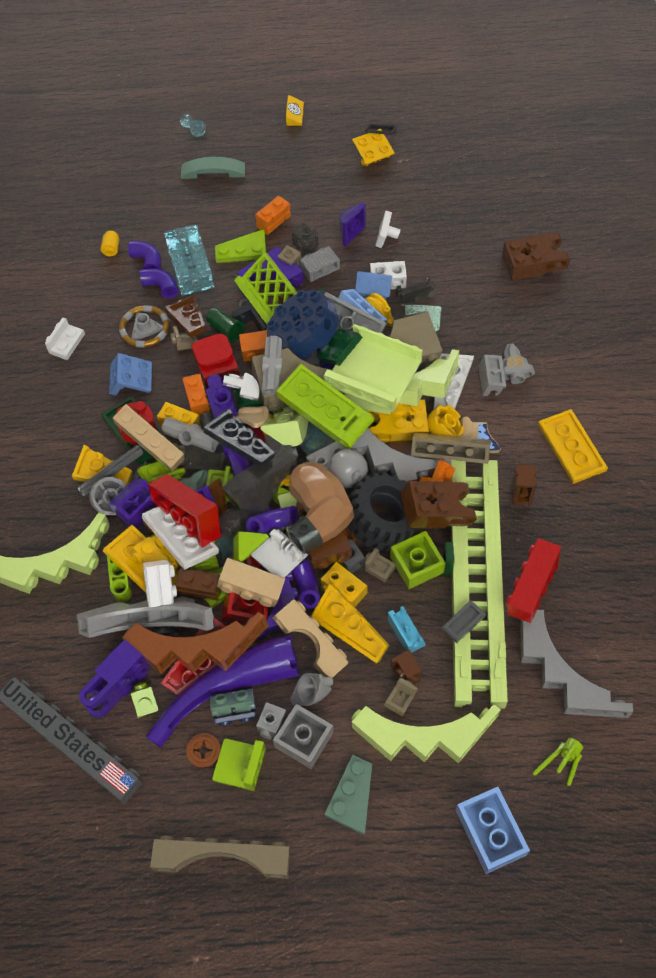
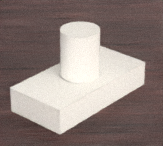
(386, 230)

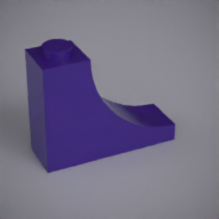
(292, 272)

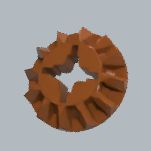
(197, 743)

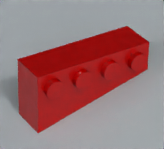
(187, 508)
(534, 580)

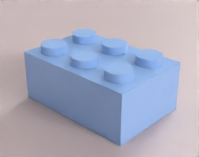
(492, 830)

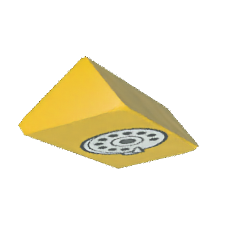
(294, 111)

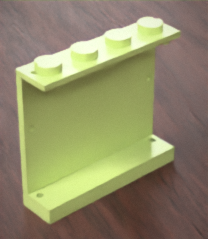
(376, 369)

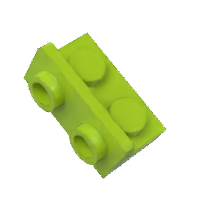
(156, 470)

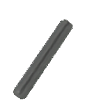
(112, 468)

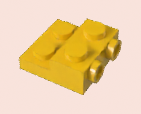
(152, 550)

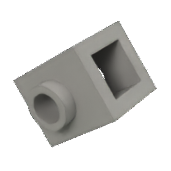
(271, 721)

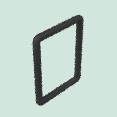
(381, 126)

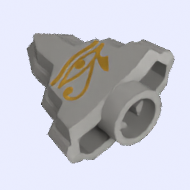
(515, 366)

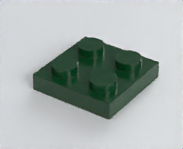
(339, 347)

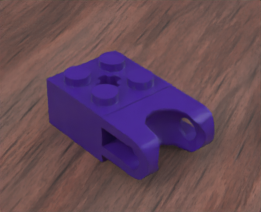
(114, 679)

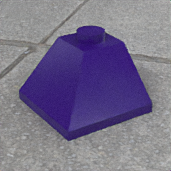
(352, 222)

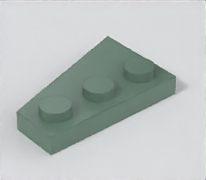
(351, 797)

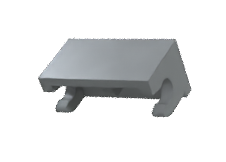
(491, 374)

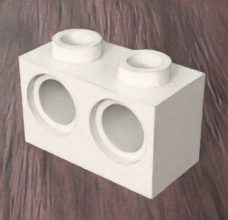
(394, 268)

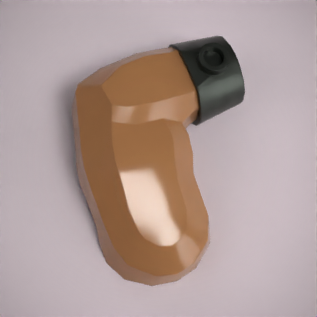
(324, 502)

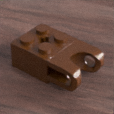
(534, 256)
(436, 504)

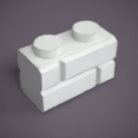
(158, 583)

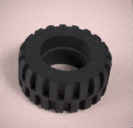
(369, 526)

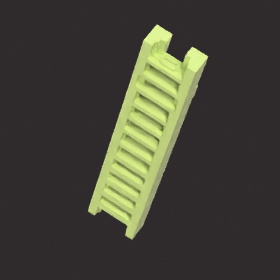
(492, 588)

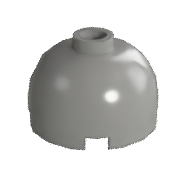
(348, 467)
(103, 492)

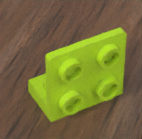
(239, 764)

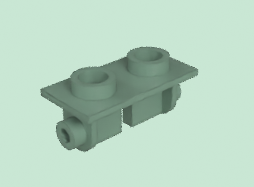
(241, 700)

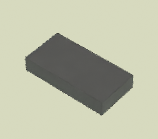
(463, 621)

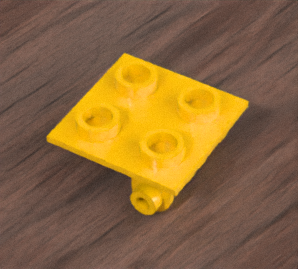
(373, 147)

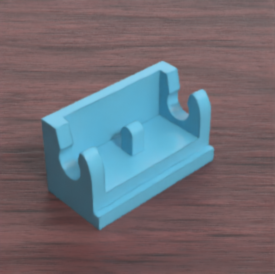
(405, 630)

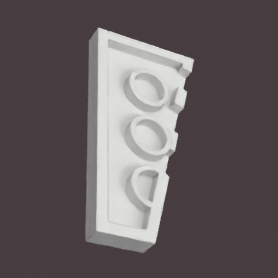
(457, 384)

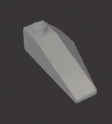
(351, 315)

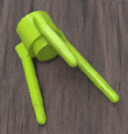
(570, 751)

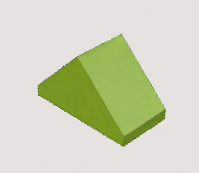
(246, 543)

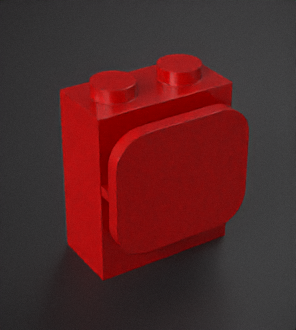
(214, 357)

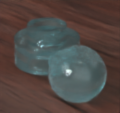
(197, 127)

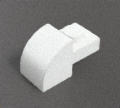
(248, 386)

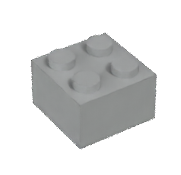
(303, 736)

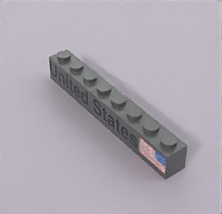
(69, 740)

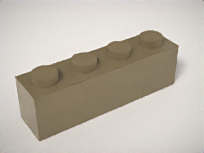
(451, 447)

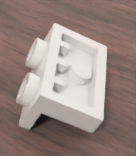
(64, 339)

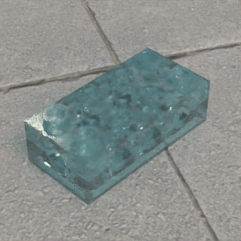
(185, 241)

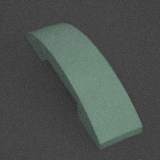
(212, 165)

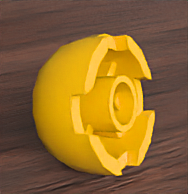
(445, 421)

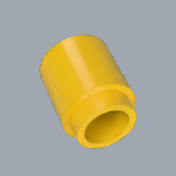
(110, 243)

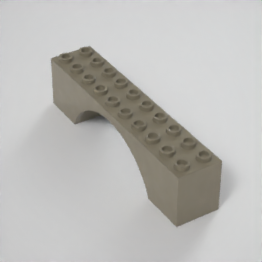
(412, 330)

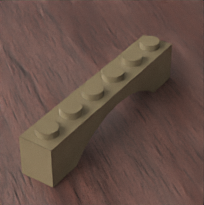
(173, 855)

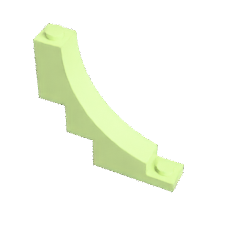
(430, 381)
(453, 737)

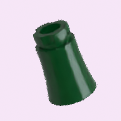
(225, 324)

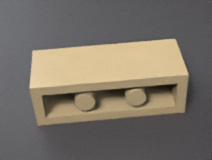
(250, 583)

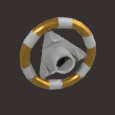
(144, 326)

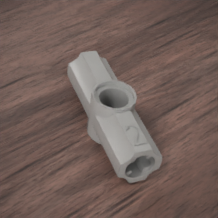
(271, 365)
(182, 432)

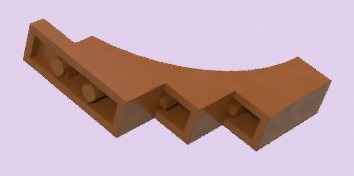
(220, 646)

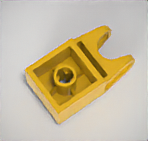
(400, 424)

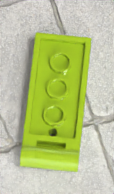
(324, 406)

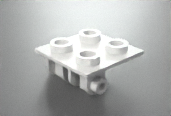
(278, 554)

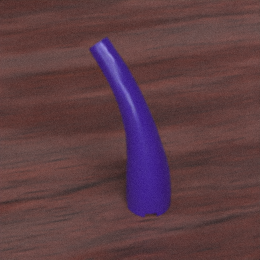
(256, 666)

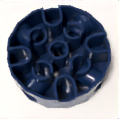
(304, 322)

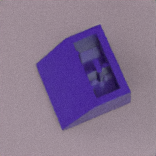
(133, 502)

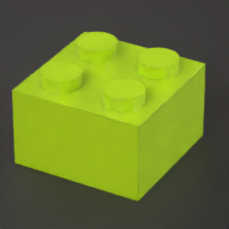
(417, 559)

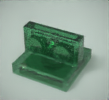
(434, 312)

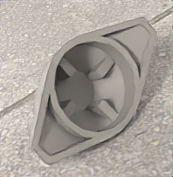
(311, 689)

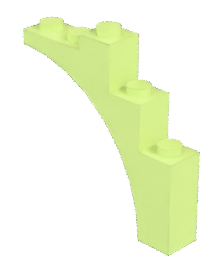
(55, 565)

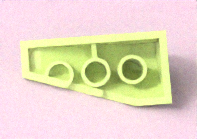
(287, 427)

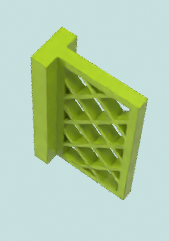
(252, 292)

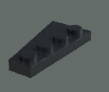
(238, 438)

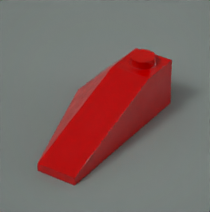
(180, 677)

